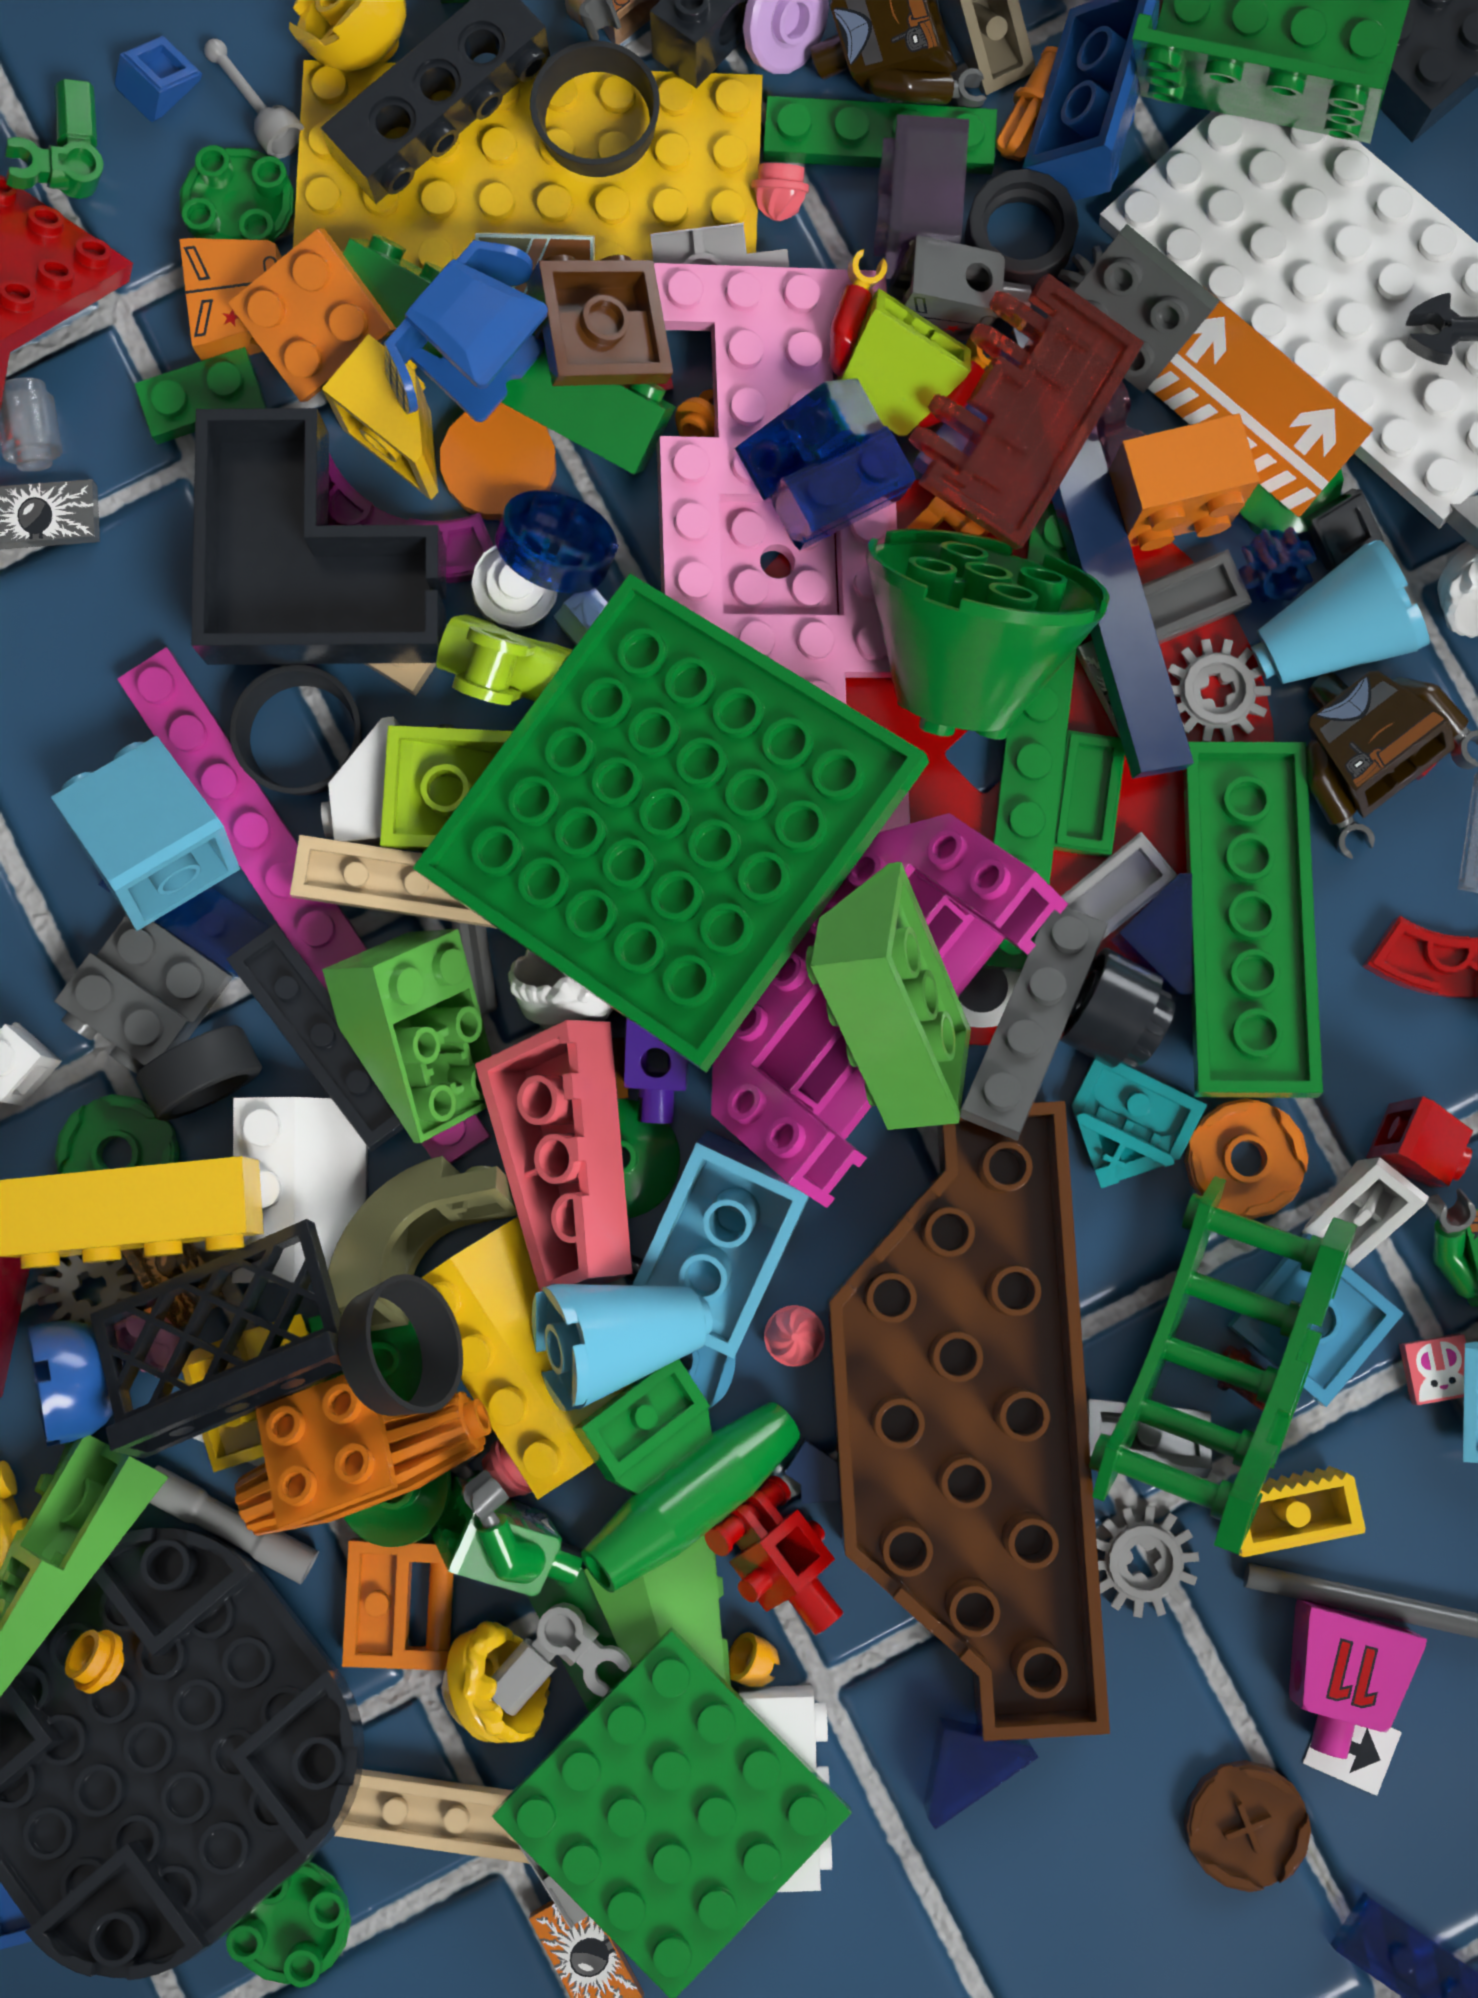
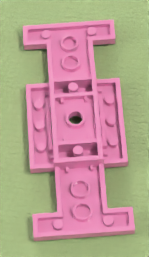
(712, 521)

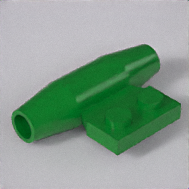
(681, 1474)

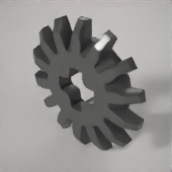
(68, 1281)

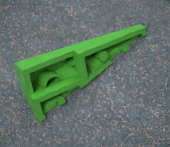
(65, 1542)
(674, 1595)

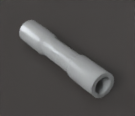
(196, 1506)

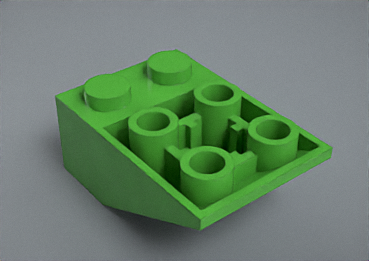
(415, 1027)

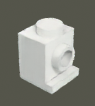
(23, 1064)

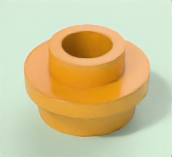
(95, 1660)

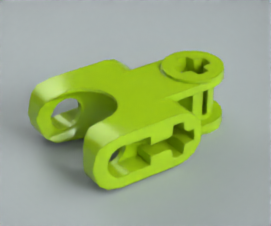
(496, 662)

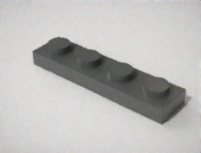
(1033, 1022)

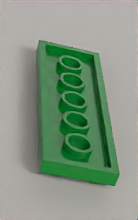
(1252, 921)

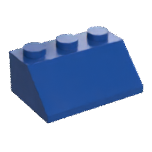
(1090, 97)

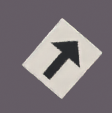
(1366, 1761)

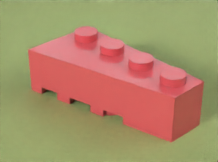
(563, 1150)

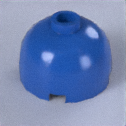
(68, 1380)

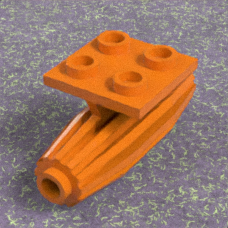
(339, 1457)

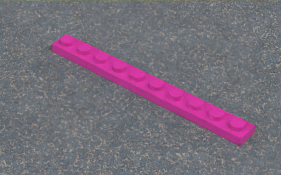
(257, 836)

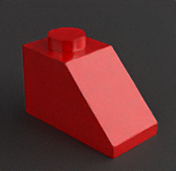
(1423, 1142)

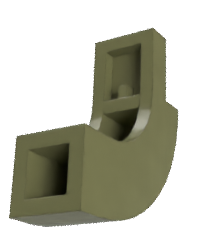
(405, 1220)

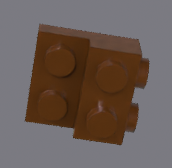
(601, 321)

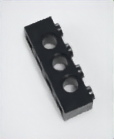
(695, 35)
(436, 64)

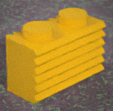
(1305, 1511)

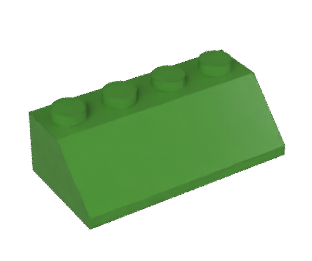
(893, 1001)

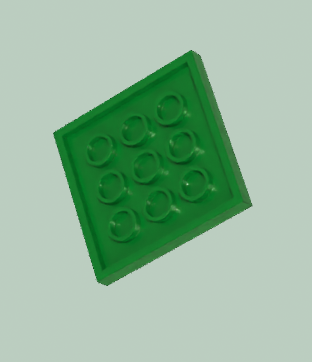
(672, 1813)

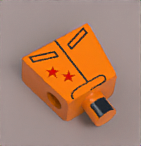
(214, 275)

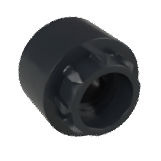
(1119, 1012)

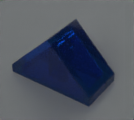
(1162, 937)
(968, 1768)

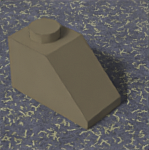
(990, 39)

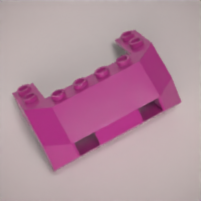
(787, 1069)

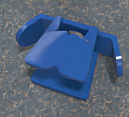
(475, 325)

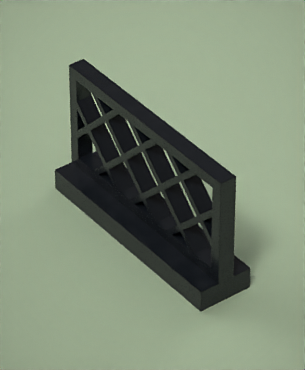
(222, 1393)

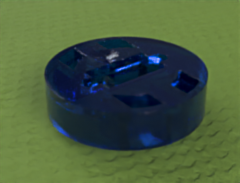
(548, 517)

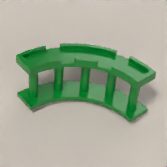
(1277, 1388)

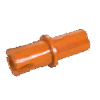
(1018, 129)

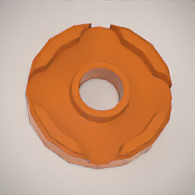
(1280, 1147)

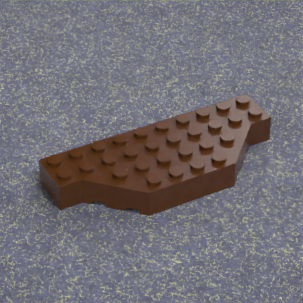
(974, 1429)

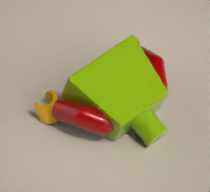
(898, 354)

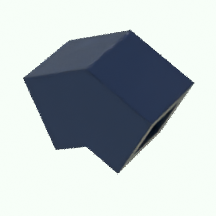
(815, 1473)

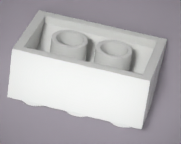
(308, 1170)

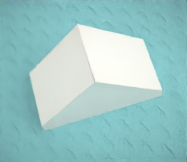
(1373, 1199)

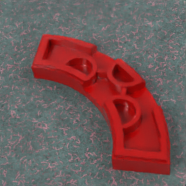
(1426, 960)

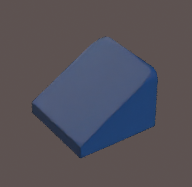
(155, 77)

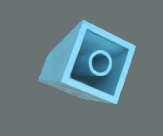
(147, 831)

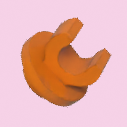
(696, 416)

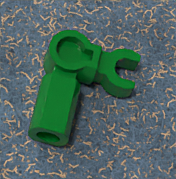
(72, 164)

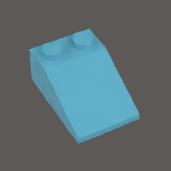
(724, 1235)

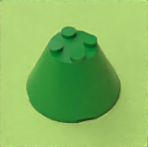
(975, 626)

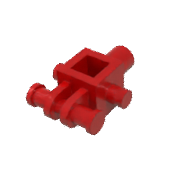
(778, 1555)

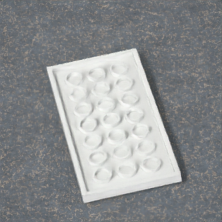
(1326, 265)

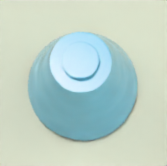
(1344, 620)
(613, 1335)

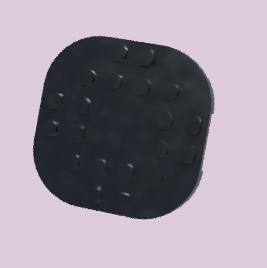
(189, 1781)

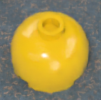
(349, 32)

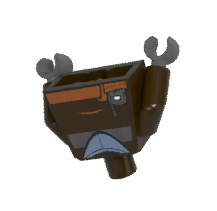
(896, 52)
(1376, 742)

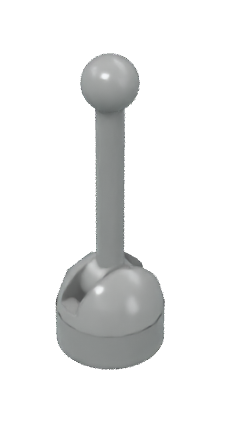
(274, 127)

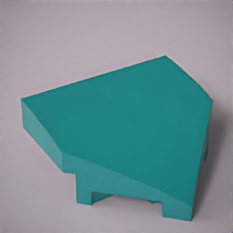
(1132, 1121)

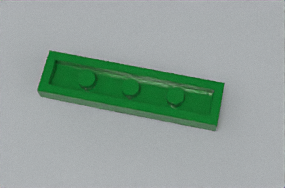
(854, 131)

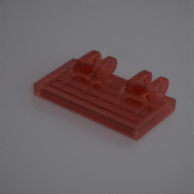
(1037, 409)

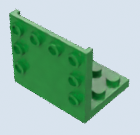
(1274, 60)

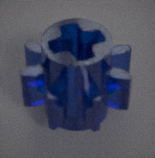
(1277, 564)

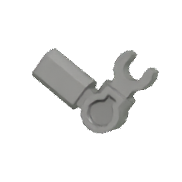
(562, 1633)

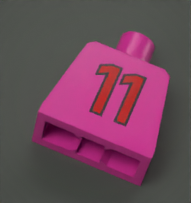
(1349, 1672)

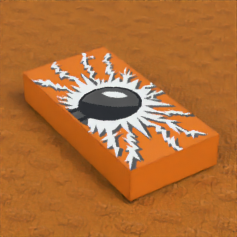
(584, 1957)

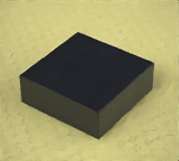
(1342, 527)

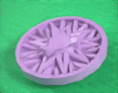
(783, 31)

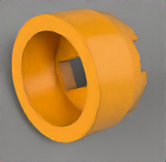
(752, 1660)

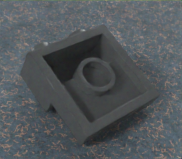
(141, 993)

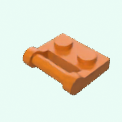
(380, 1607)

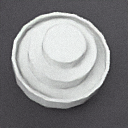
(506, 596)

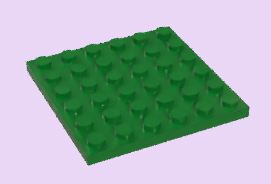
(671, 819)

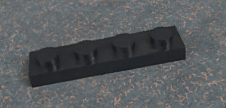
(307, 1020)

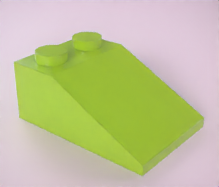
(428, 778)

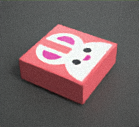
(1434, 1368)

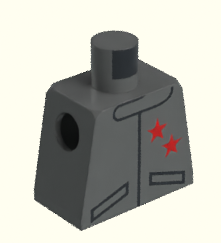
(952, 284)

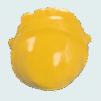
(470, 1689)

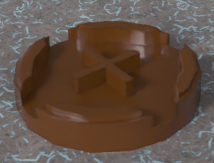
(1247, 1825)

